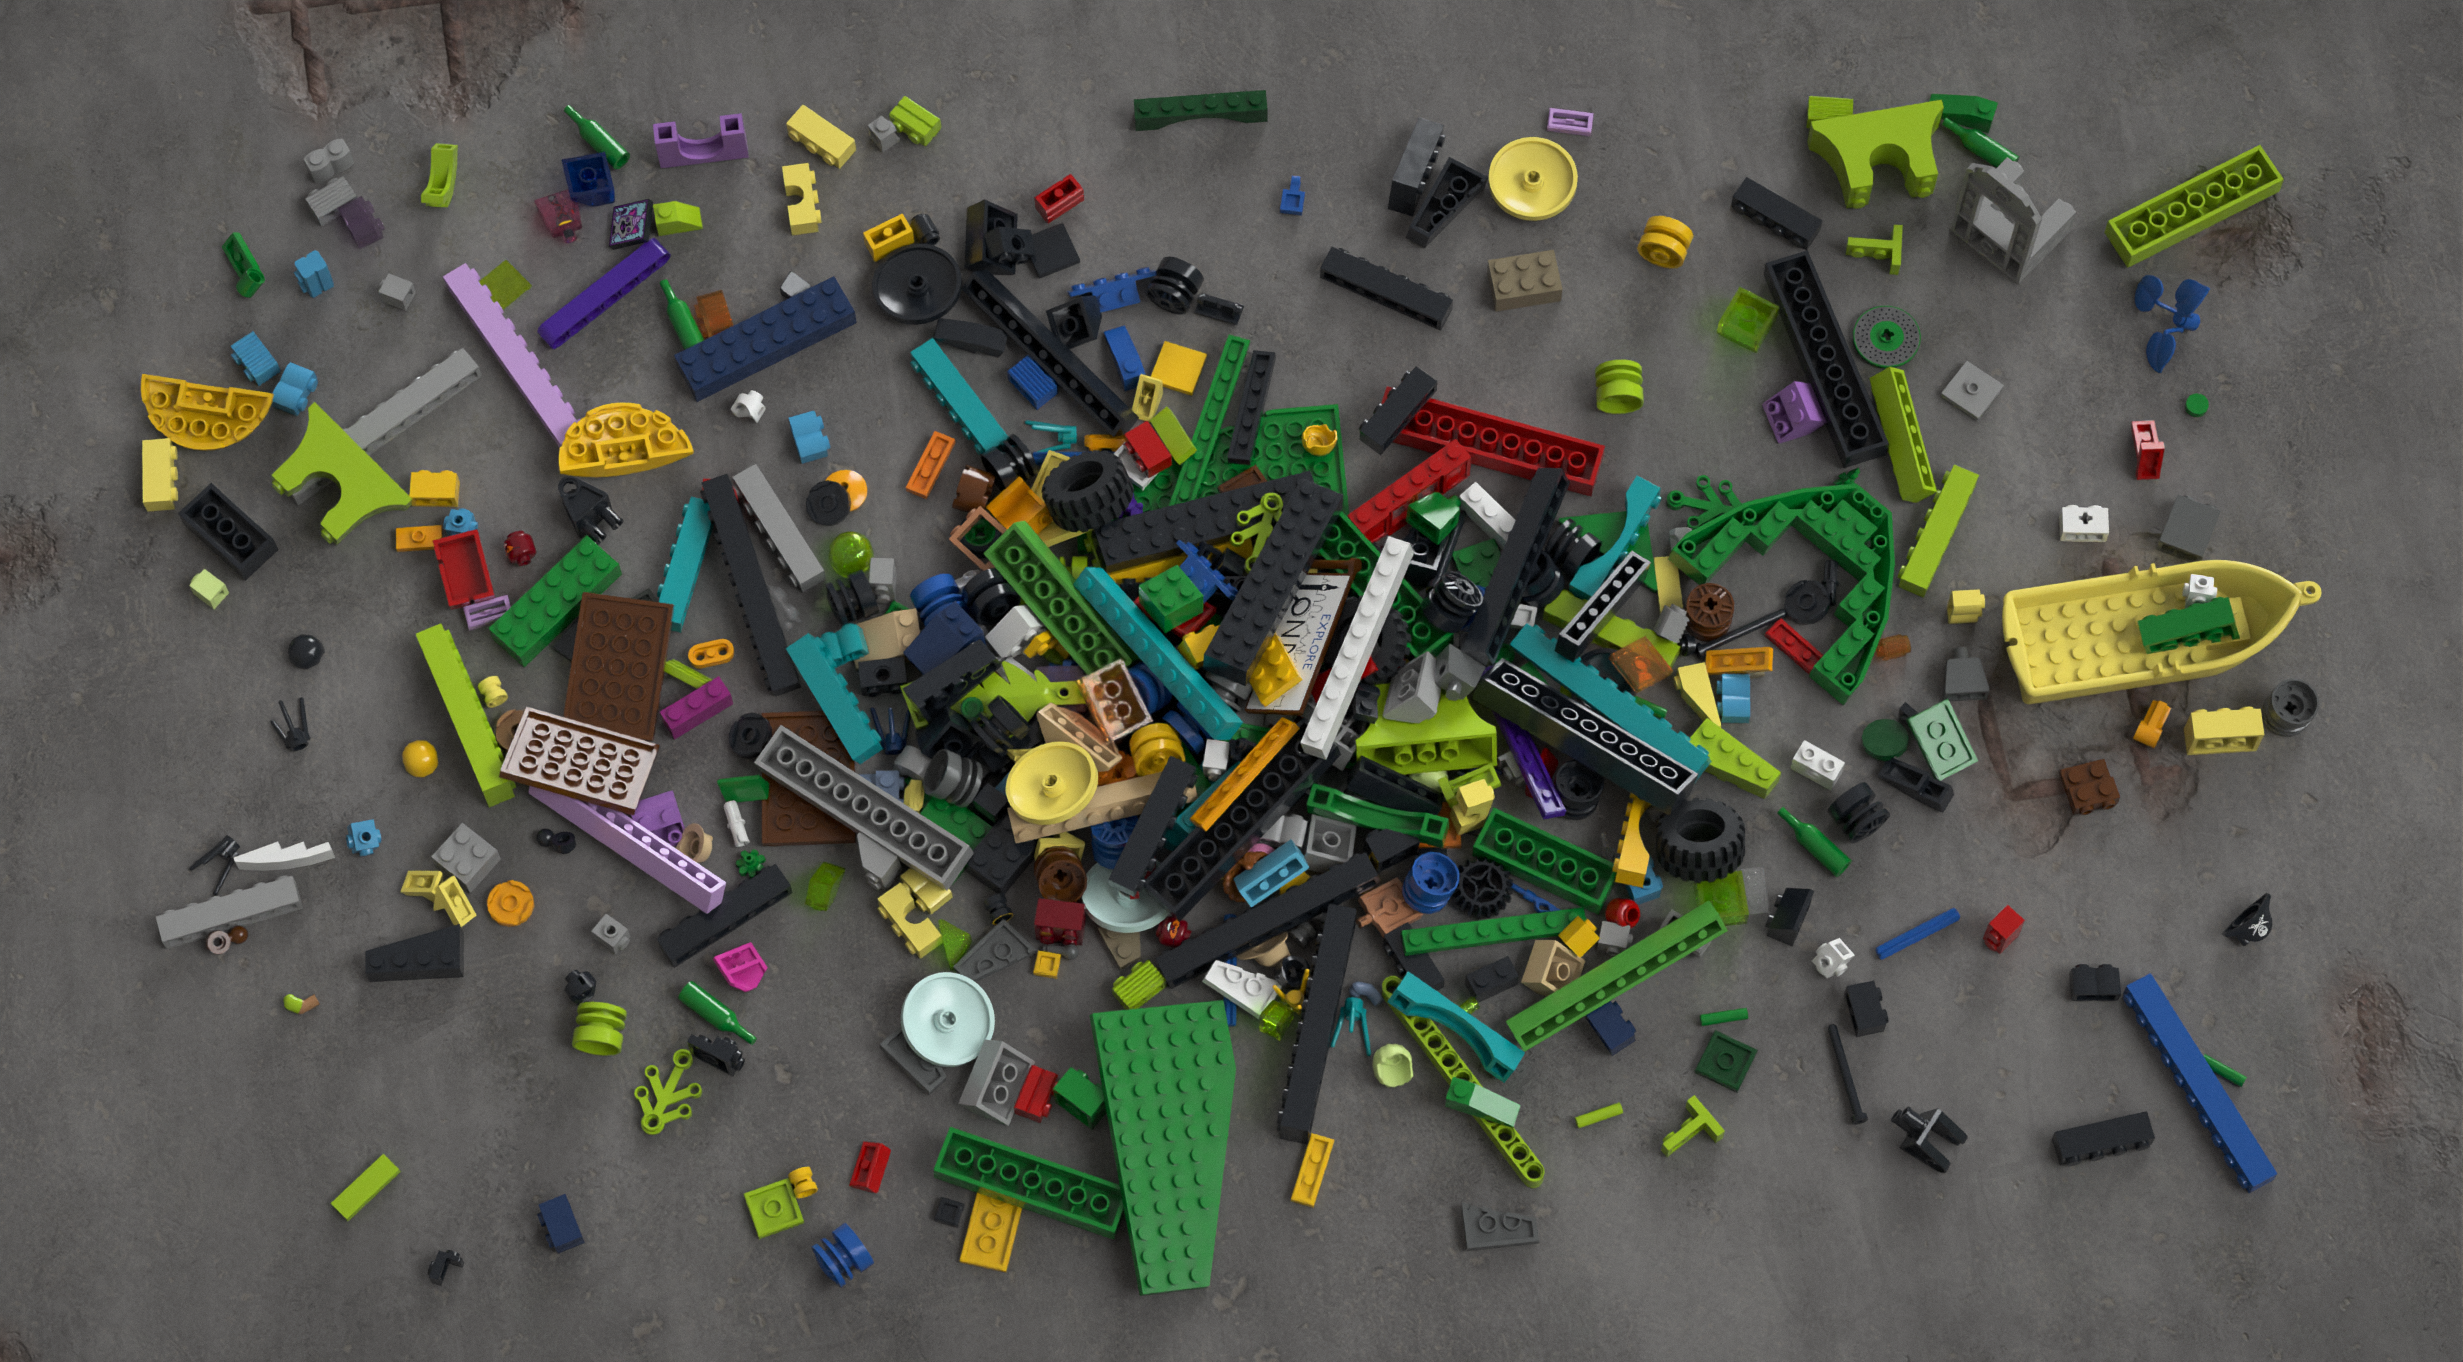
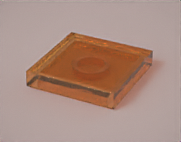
(1641, 664)

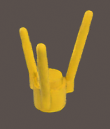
(1294, 997)

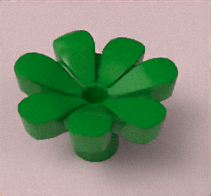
(1847, 479)
(750, 863)

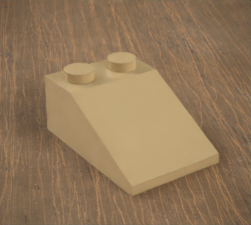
(889, 635)

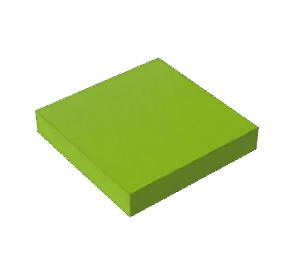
(773, 1208)

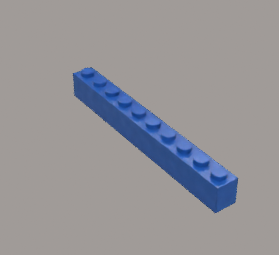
(2199, 1083)

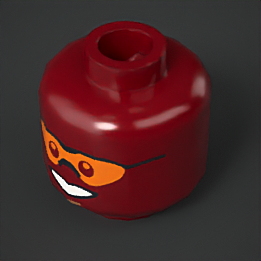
(520, 548)
(1172, 933)

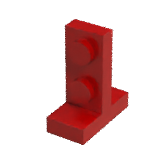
(2148, 450)

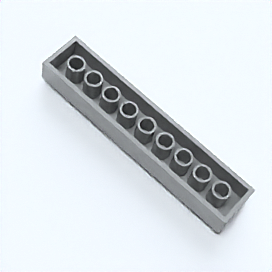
(863, 807)

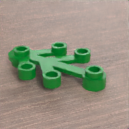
(1713, 507)

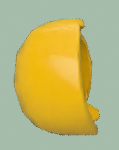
(1319, 440)
(420, 758)

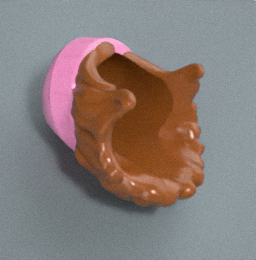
(1254, 855)

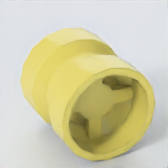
(493, 693)

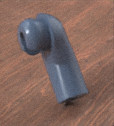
(1360, 988)

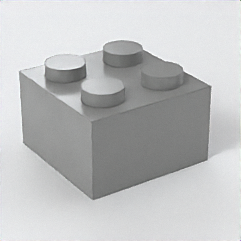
(466, 857)

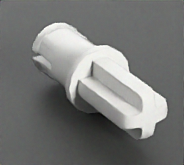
(736, 823)

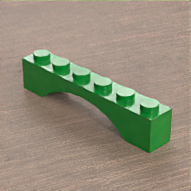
(1344, 808)

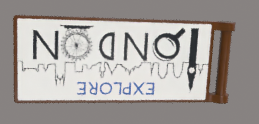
(1308, 631)

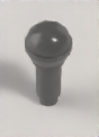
(1068, 951)

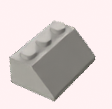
(1413, 691)
(996, 1081)

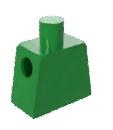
(1434, 515)

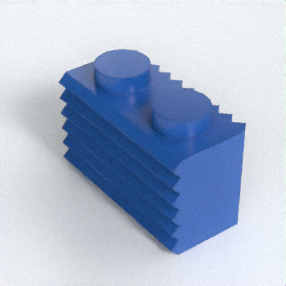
(1032, 382)

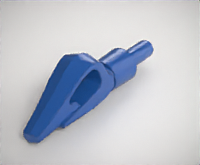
(1538, 901)

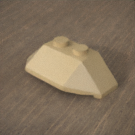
(1068, 726)

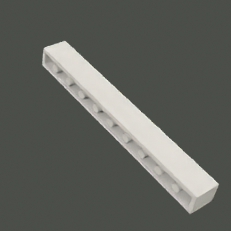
(1357, 648)

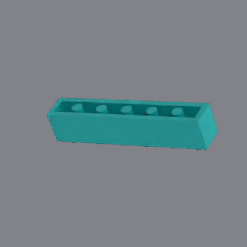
(957, 396)
(686, 560)
(834, 698)

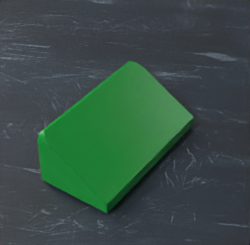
(744, 788)

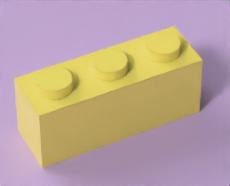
(820, 137)
(159, 474)

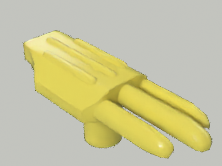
(914, 795)

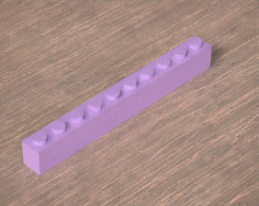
(511, 351)
(640, 848)

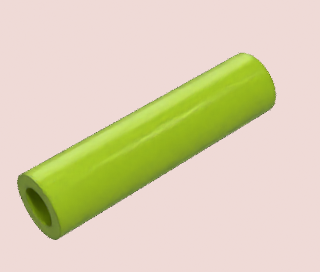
(1598, 1115)

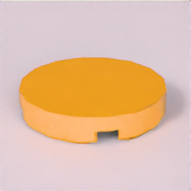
(510, 903)

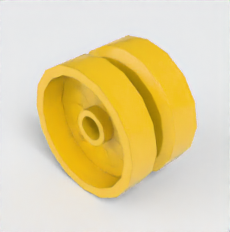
(1665, 242)
(1153, 746)

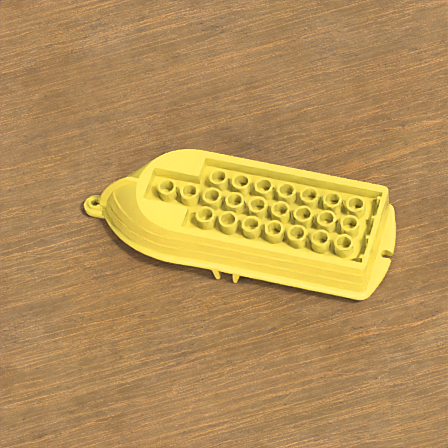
(2088, 637)

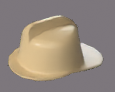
(695, 843)
(1269, 952)

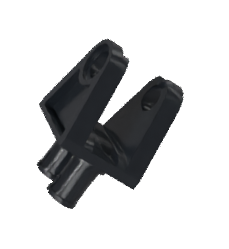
(587, 508)
(1917, 1131)

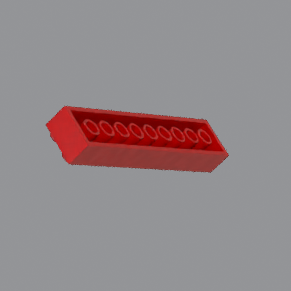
(1503, 443)

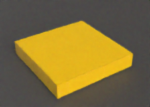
(1179, 367)

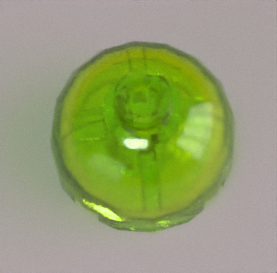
(850, 553)

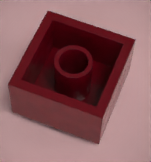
(1060, 922)

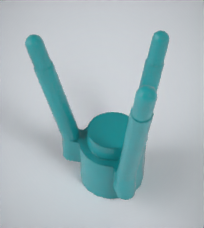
(1066, 434)
(1353, 1011)

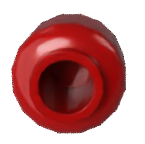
(1623, 912)

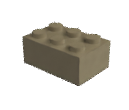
(1524, 280)

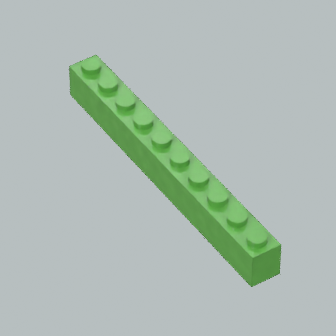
(1616, 976)

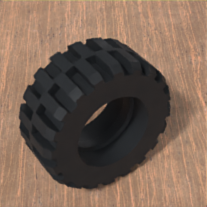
(1087, 491)
(1392, 648)
(1700, 859)

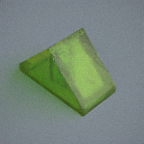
(955, 942)

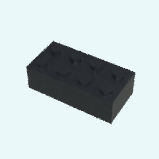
(228, 531)

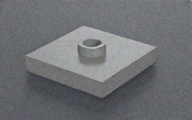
(1972, 390)

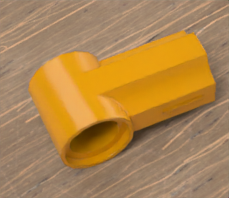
(2151, 727)

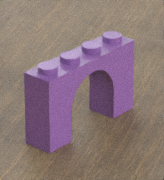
(679, 151)

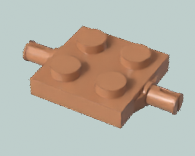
(1386, 908)

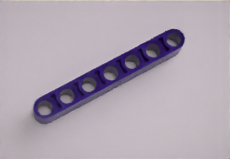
(603, 293)

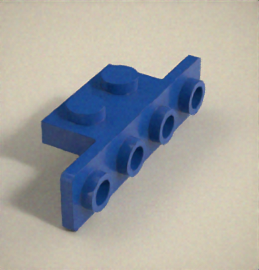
(1116, 292)
(1201, 574)

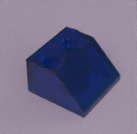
(589, 179)

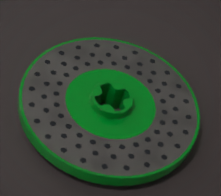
(1873, 346)

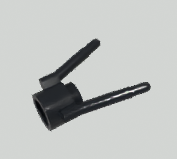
(296, 738)
(225, 848)

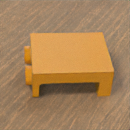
(1020, 504)

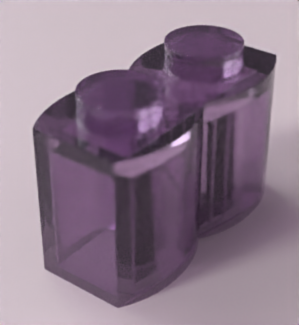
(360, 222)

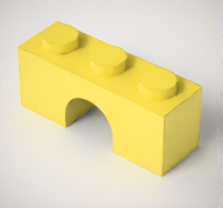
(802, 216)
(1473, 806)
(920, 937)

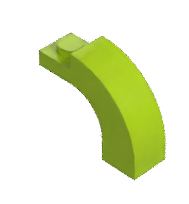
(442, 176)

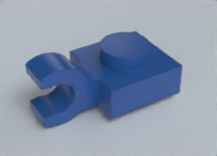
(1293, 199)

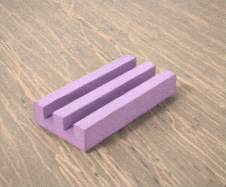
(1570, 126)
(483, 605)

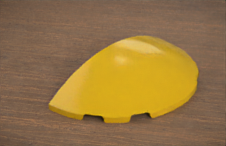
(202, 414)
(621, 442)

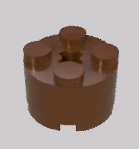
(973, 489)

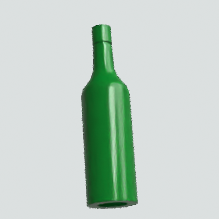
(599, 139)
(1981, 144)
(681, 318)
(1817, 844)
(713, 1011)

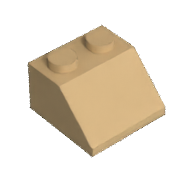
(1551, 967)

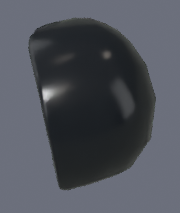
(305, 651)

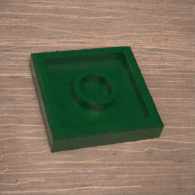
(1726, 1061)

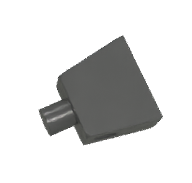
(1457, 672)
(1964, 678)

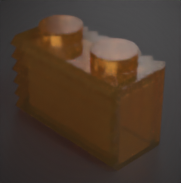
(714, 312)

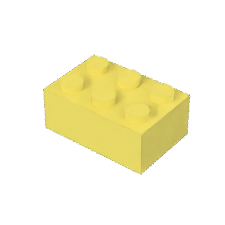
(2223, 731)

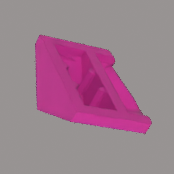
(741, 967)

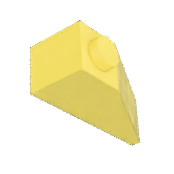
(1697, 691)

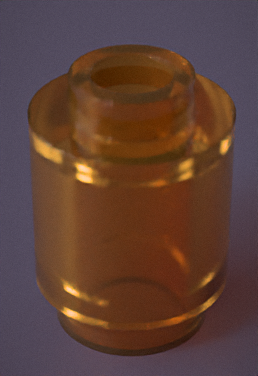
(1893, 647)

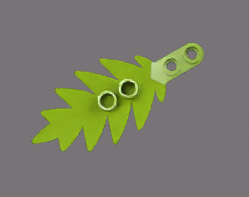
(1022, 692)

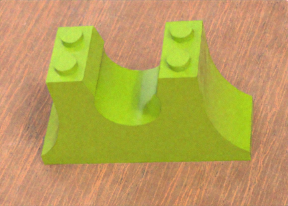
(1878, 137)
(334, 455)
(1447, 741)

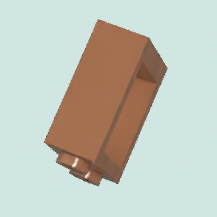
(960, 531)

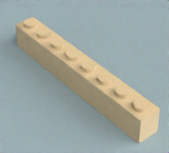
(1108, 804)

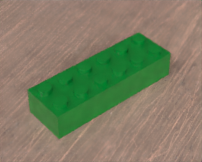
(554, 601)
(1546, 861)

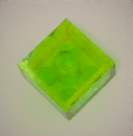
(1747, 319)
(1726, 897)

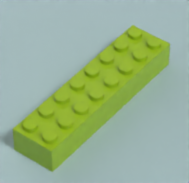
(2193, 206)
(466, 713)

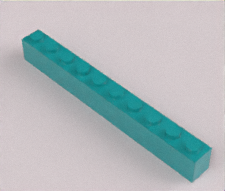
(1158, 653)
(1608, 700)

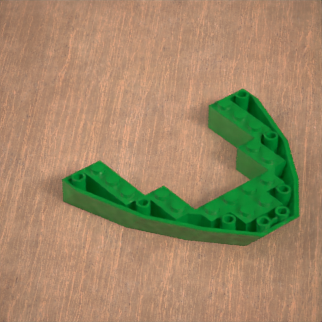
(1842, 524)

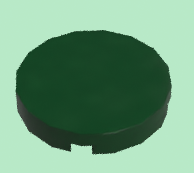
(1885, 739)

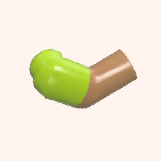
(298, 1005)

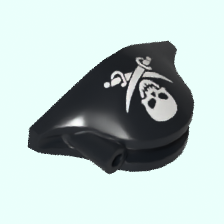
(2253, 923)

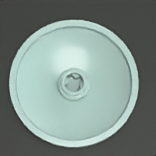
(1115, 909)
(947, 1019)

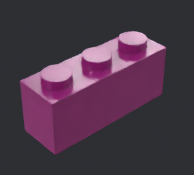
(696, 707)

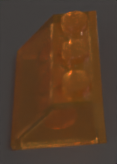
(1113, 700)

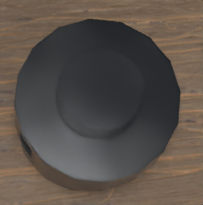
(1290, 971)
(578, 984)

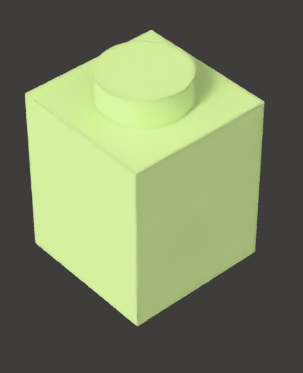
(208, 588)

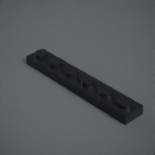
(1251, 407)

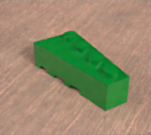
(2189, 626)

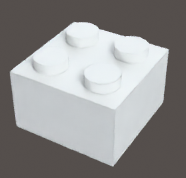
(1015, 631)

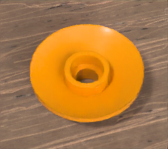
(856, 486)

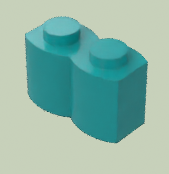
(846, 644)

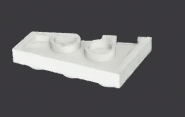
(1243, 988)

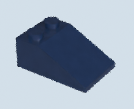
(943, 638)

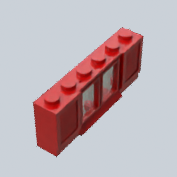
(1388, 509)

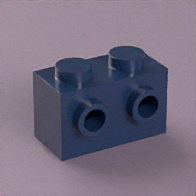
(1611, 1027)
(561, 1224)

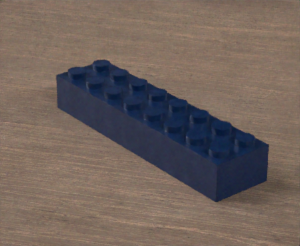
(765, 339)

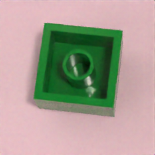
(1171, 598)
(1080, 1097)

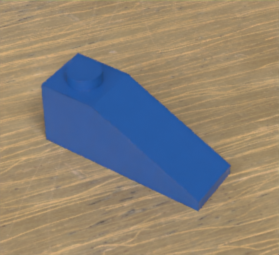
(1125, 357)

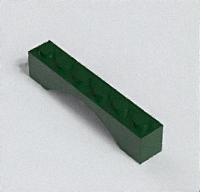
(1164, 111)

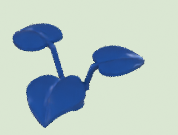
(2188, 298)

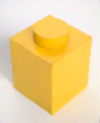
(1579, 936)

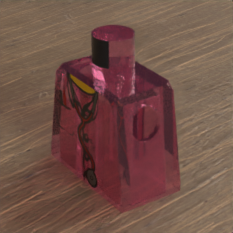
(560, 215)

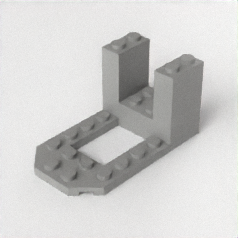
(2008, 246)

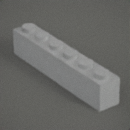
(779, 528)
(225, 912)

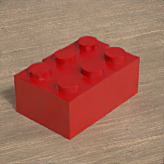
(464, 569)

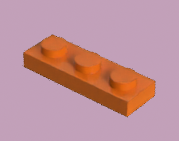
(930, 465)

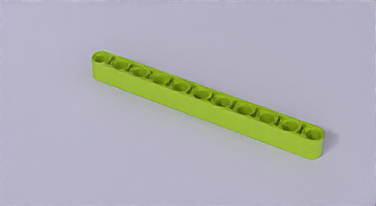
(1460, 1070)

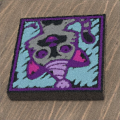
(631, 224)

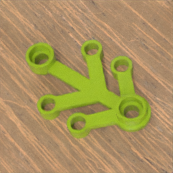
(1262, 528)
(666, 1096)

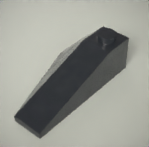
(1425, 557)

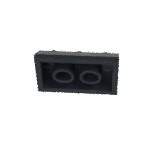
(980, 220)

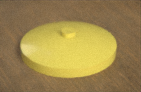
(1532, 178)
(1052, 783)

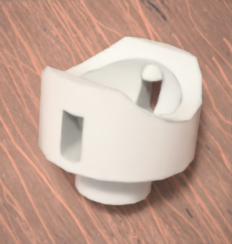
(749, 406)

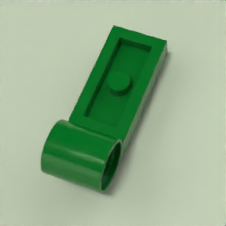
(244, 265)

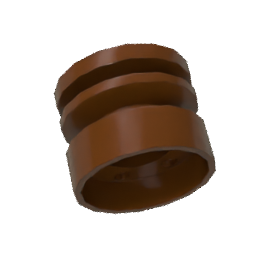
(1707, 623)
(1063, 886)

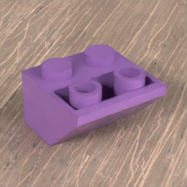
(1794, 412)
(661, 817)

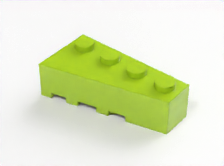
(1734, 761)

